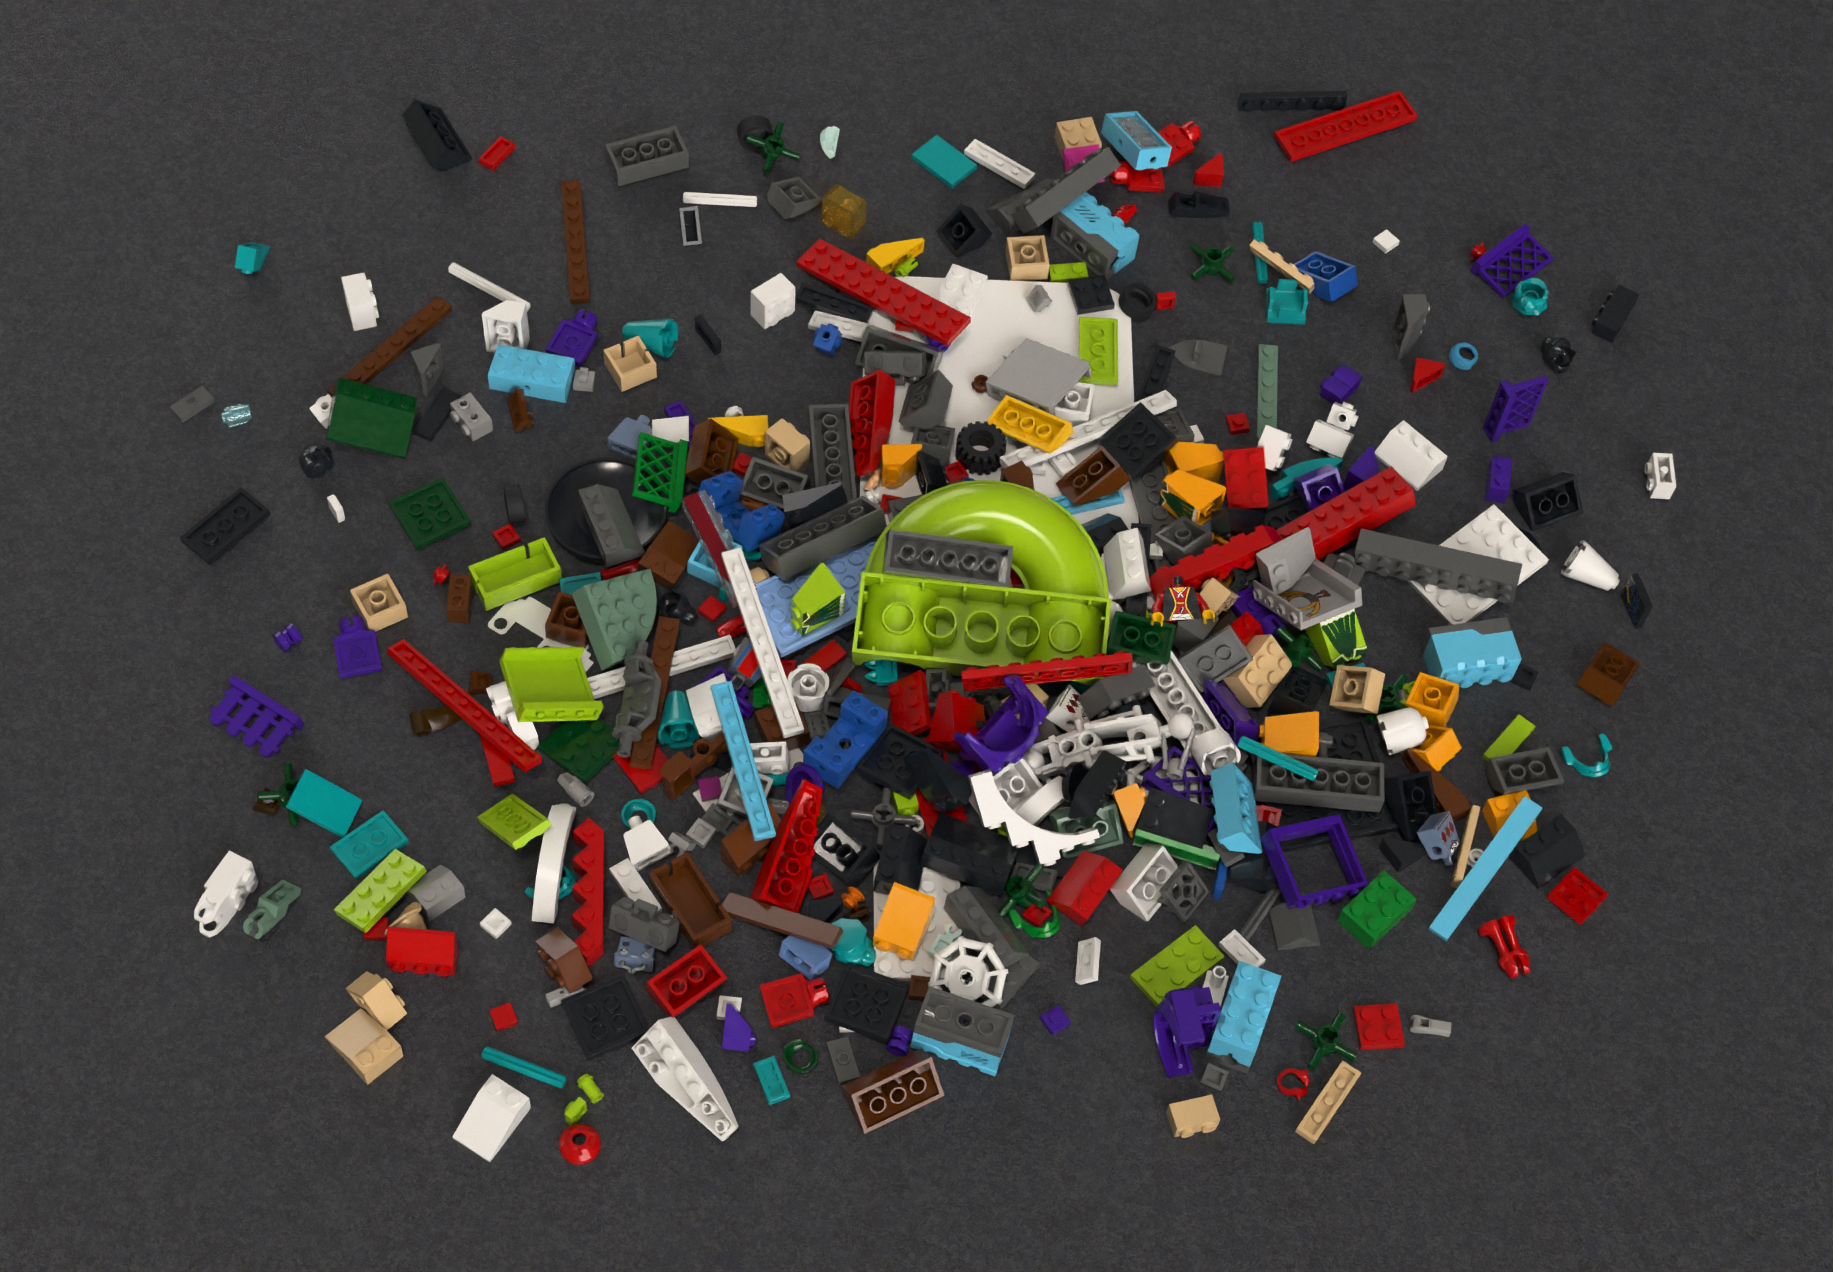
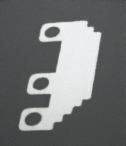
(532, 616)

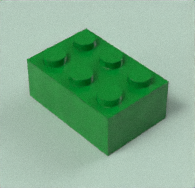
(1376, 910)

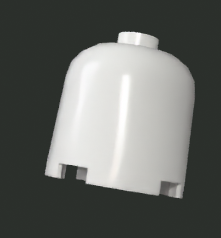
(1402, 729)

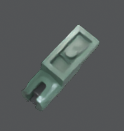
(271, 909)

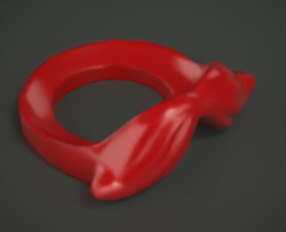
(1298, 1092)

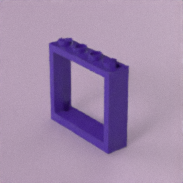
(1344, 851)

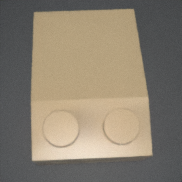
(365, 1045)

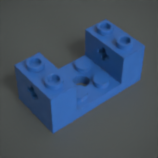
(745, 526)
(860, 725)

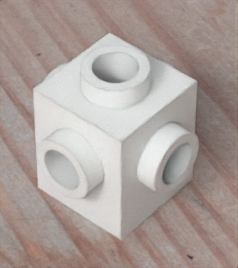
(321, 409)
(1345, 409)

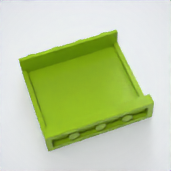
(548, 684)

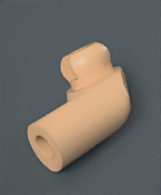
(873, 480)

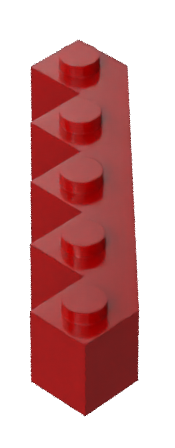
(1216, 560)
(589, 890)

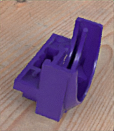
(1004, 735)
(1181, 1023)

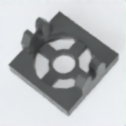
(1193, 881)

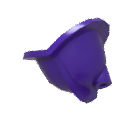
(796, 776)

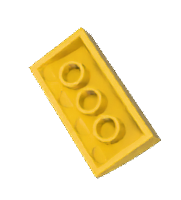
(1030, 424)

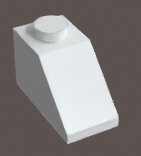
(524, 730)

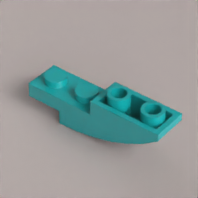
(1286, 484)

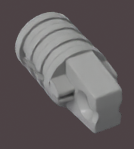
(576, 789)

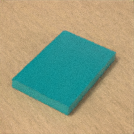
(944, 161)
(323, 803)
(369, 844)

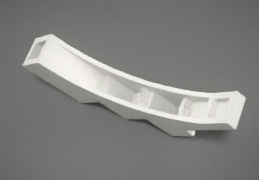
(994, 810)

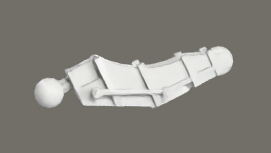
(1111, 726)

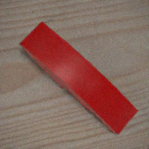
(498, 764)

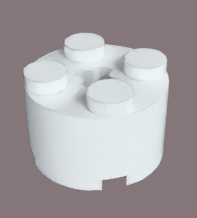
(808, 687)
(501, 701)
(1214, 750)

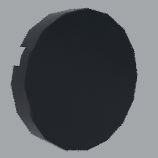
(1075, 773)

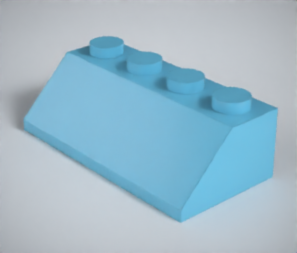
(1235, 810)

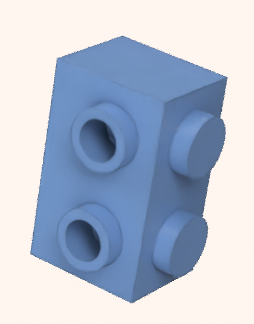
(805, 956)

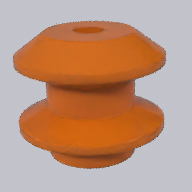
(852, 898)

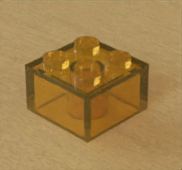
(844, 211)

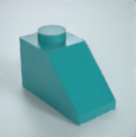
(251, 257)

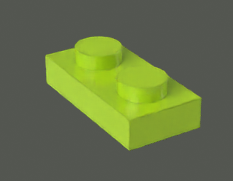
(1069, 271)

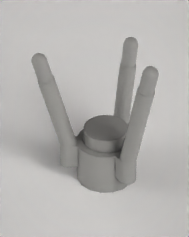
(1175, 768)

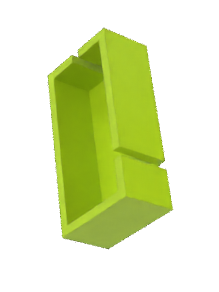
(513, 575)

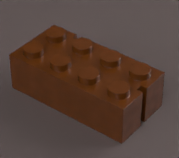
(691, 901)

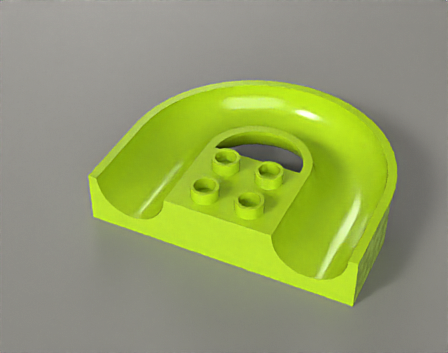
(980, 625)

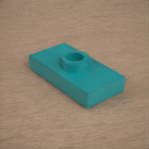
(771, 1080)

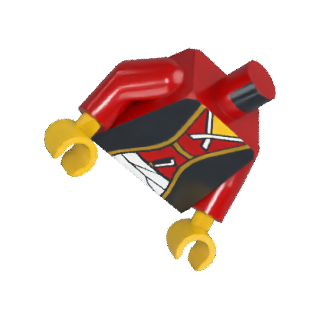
(1180, 604)

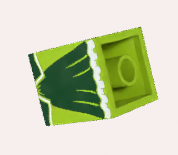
(817, 601)
(1338, 639)

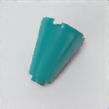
(656, 334)
(677, 723)

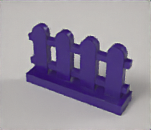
(249, 708)

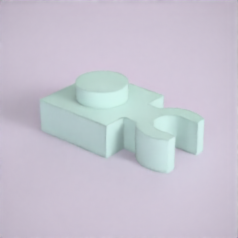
(943, 941)

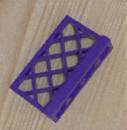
(1515, 243)
(1505, 403)
(1151, 780)

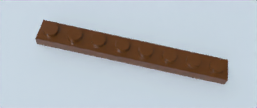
(575, 242)
(398, 342)
(662, 657)

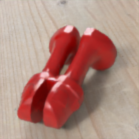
(1511, 960)

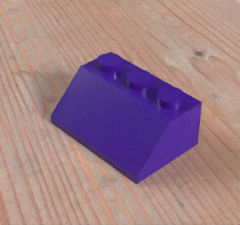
(1229, 712)

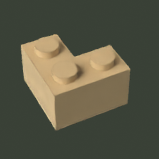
(1218, 596)
(377, 998)

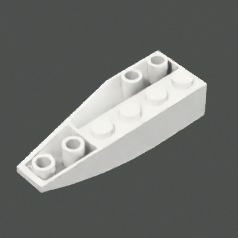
(685, 1075)

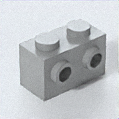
(471, 417)

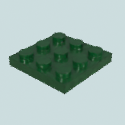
(429, 513)
(581, 747)

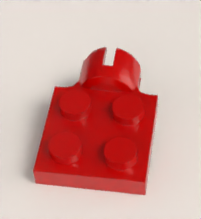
(1180, 139)
(1138, 180)
(793, 998)

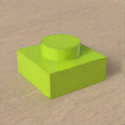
(575, 1111)

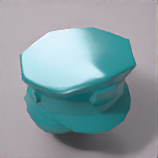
(1530, 297)
(853, 944)

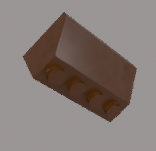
(893, 1090)

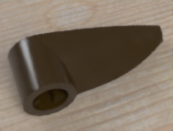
(431, 720)

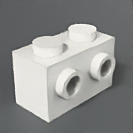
(1329, 439)
(1661, 475)
(771, 757)

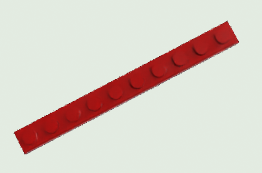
(464, 705)

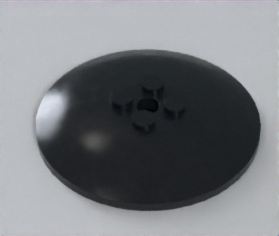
(566, 516)

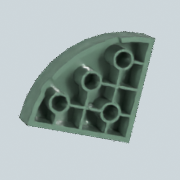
(617, 614)

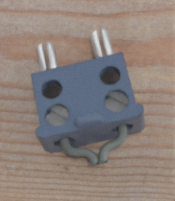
(634, 955)

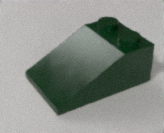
(1137, 636)

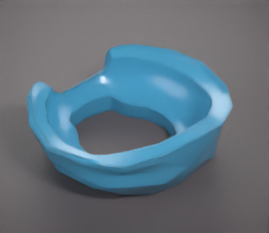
(1460, 362)

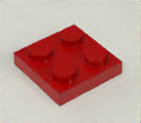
(1378, 1026)

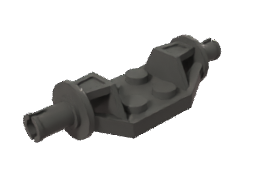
(639, 698)

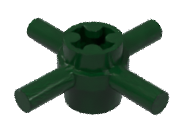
(772, 141)
(1212, 262)
(1299, 648)
(1391, 698)
(281, 794)
(1022, 892)
(1323, 1047)

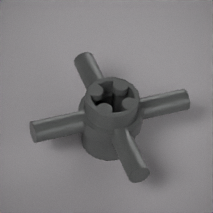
(885, 811)

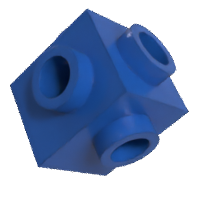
(827, 338)

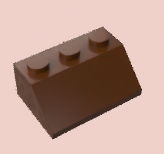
(710, 451)
(740, 850)

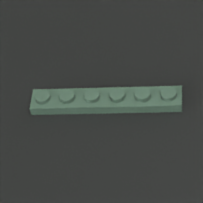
(1266, 388)

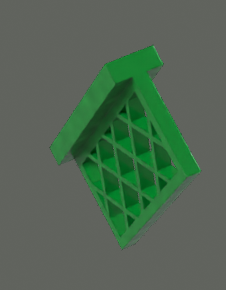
(677, 463)
(1205, 857)

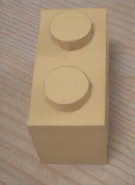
(1193, 1116)

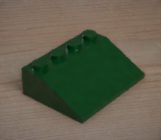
(371, 418)

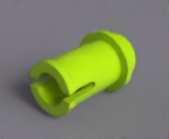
(906, 267)
(590, 1088)

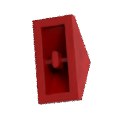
(1210, 173)
(1425, 372)

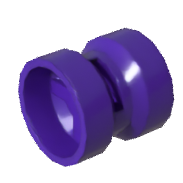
(287, 637)
(899, 1042)

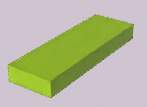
(1510, 739)

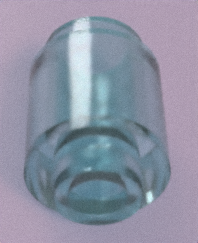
(236, 414)

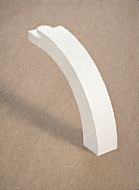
(551, 863)

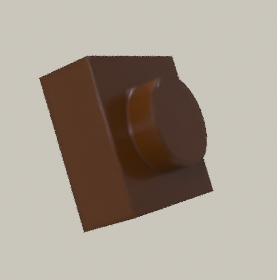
(918, 987)

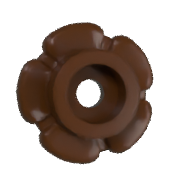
(980, 380)

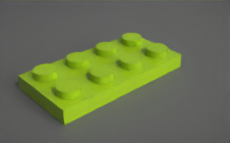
(1100, 348)
(514, 821)
(380, 890)
(1177, 965)

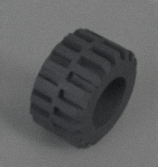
(980, 435)

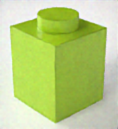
(903, 805)

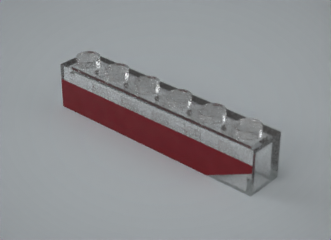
(711, 535)

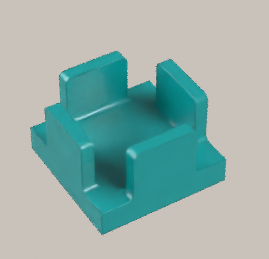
(1286, 303)

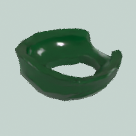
(795, 1046)

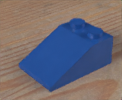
(1330, 275)

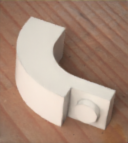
(1042, 802)

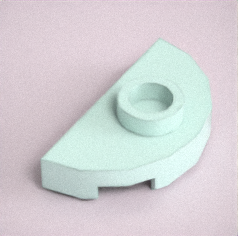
(829, 140)

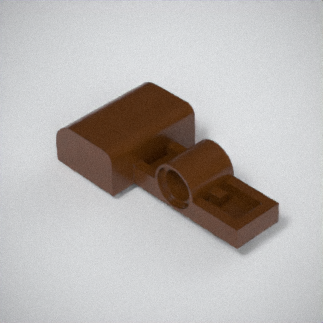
(680, 771)

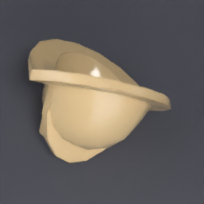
(410, 918)

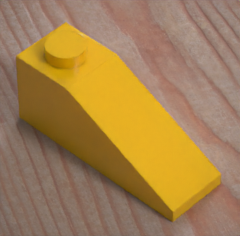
(890, 255)
(747, 428)

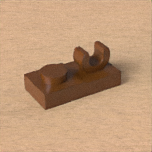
(518, 411)

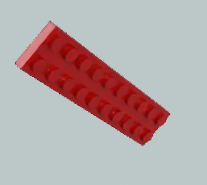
(883, 292)

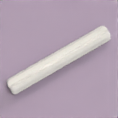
(720, 199)

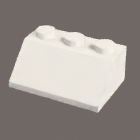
(506, 325)
(1411, 455)
(1126, 564)
(1142, 879)

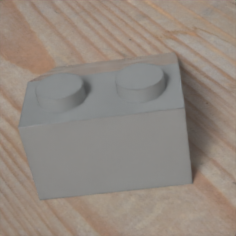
(1286, 561)

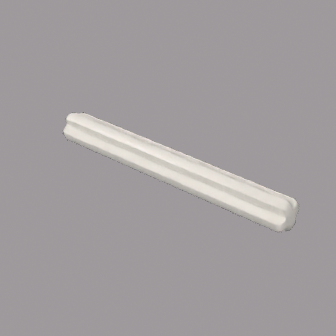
(484, 284)

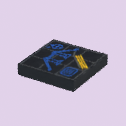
(1636, 600)

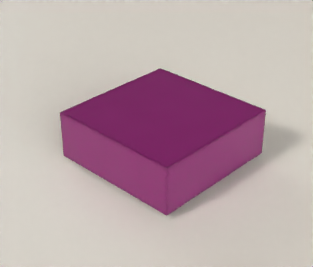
(709, 788)

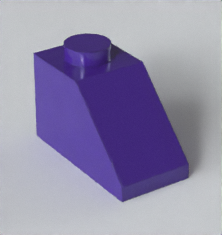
(737, 1030)

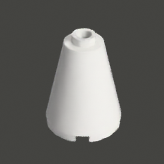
(1590, 568)

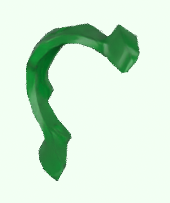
(1038, 932)

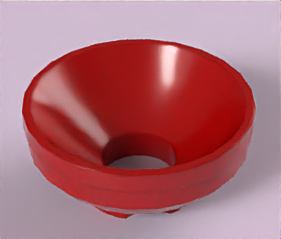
(582, 1153)

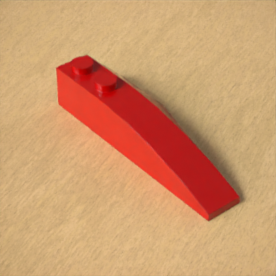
(871, 418)
(789, 858)

